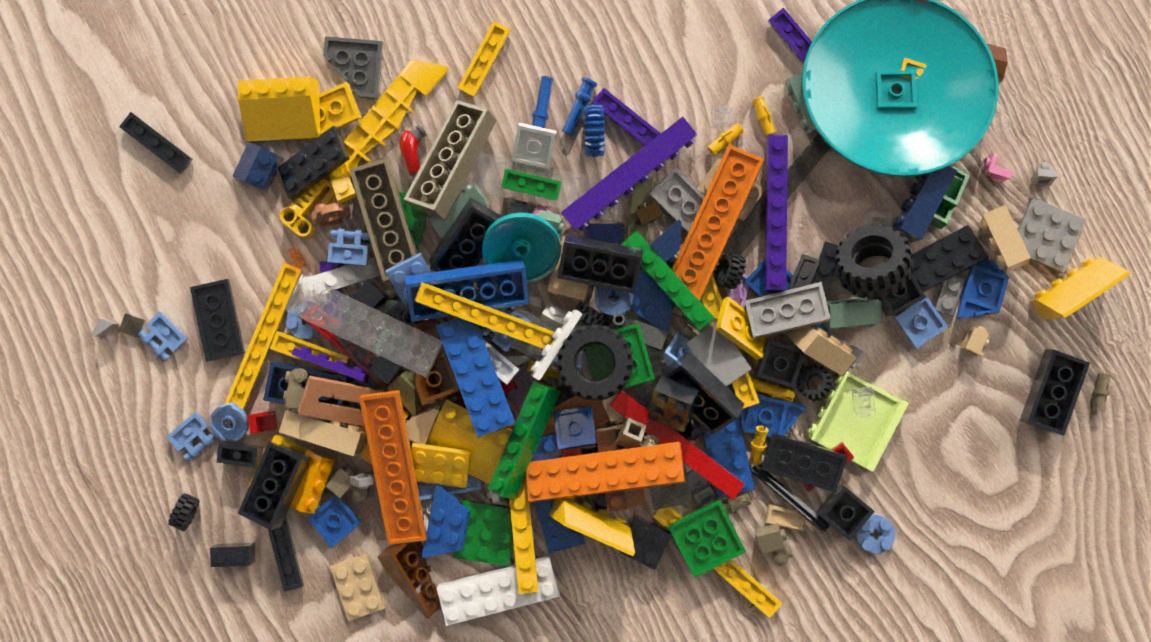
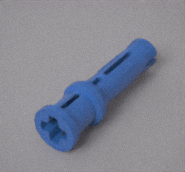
(582, 97)
(540, 114)

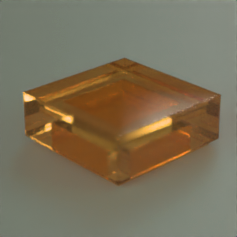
(297, 257)

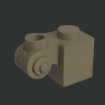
(295, 390)
(632, 435)
(341, 484)
(773, 539)

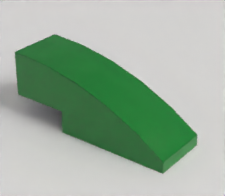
(950, 199)

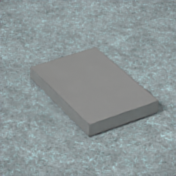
(678, 198)
(718, 355)

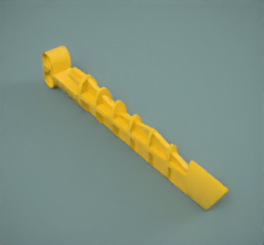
(372, 129)

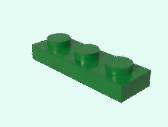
(531, 184)

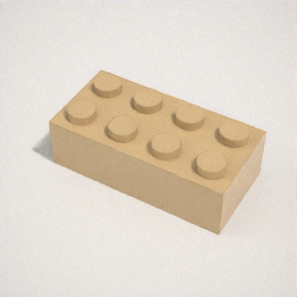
(324, 432)

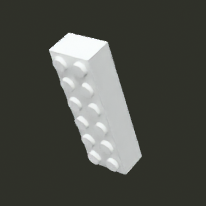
(494, 592)

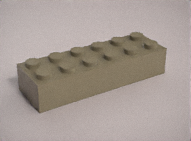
(450, 159)
(383, 214)

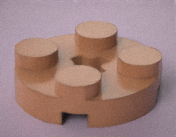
(330, 214)

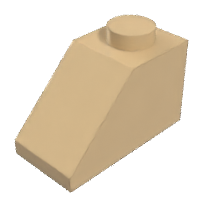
(421, 425)

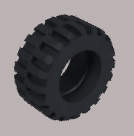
(877, 280)
(568, 362)

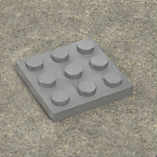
(1049, 234)

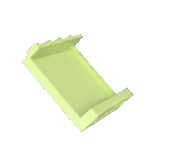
(862, 436)

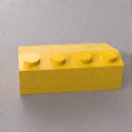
(280, 108)
(1077, 288)
(457, 431)
(593, 523)

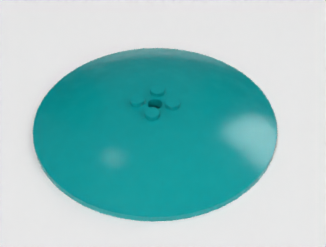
(933, 117)

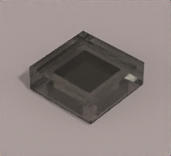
(131, 325)

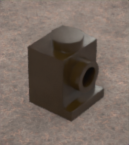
(647, 213)

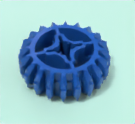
(594, 130)

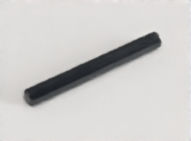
(790, 498)

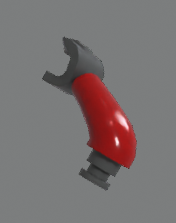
(408, 146)

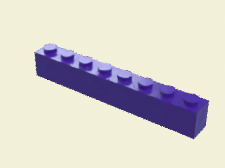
(628, 174)
(776, 213)

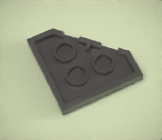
(357, 63)

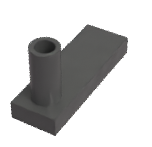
(652, 336)

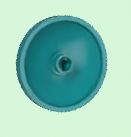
(525, 239)

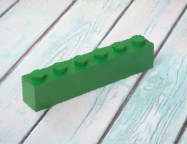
(671, 285)
(524, 439)

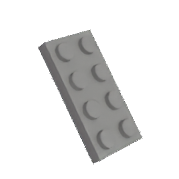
(787, 310)

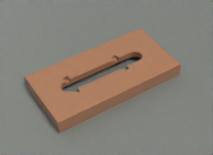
(320, 387)

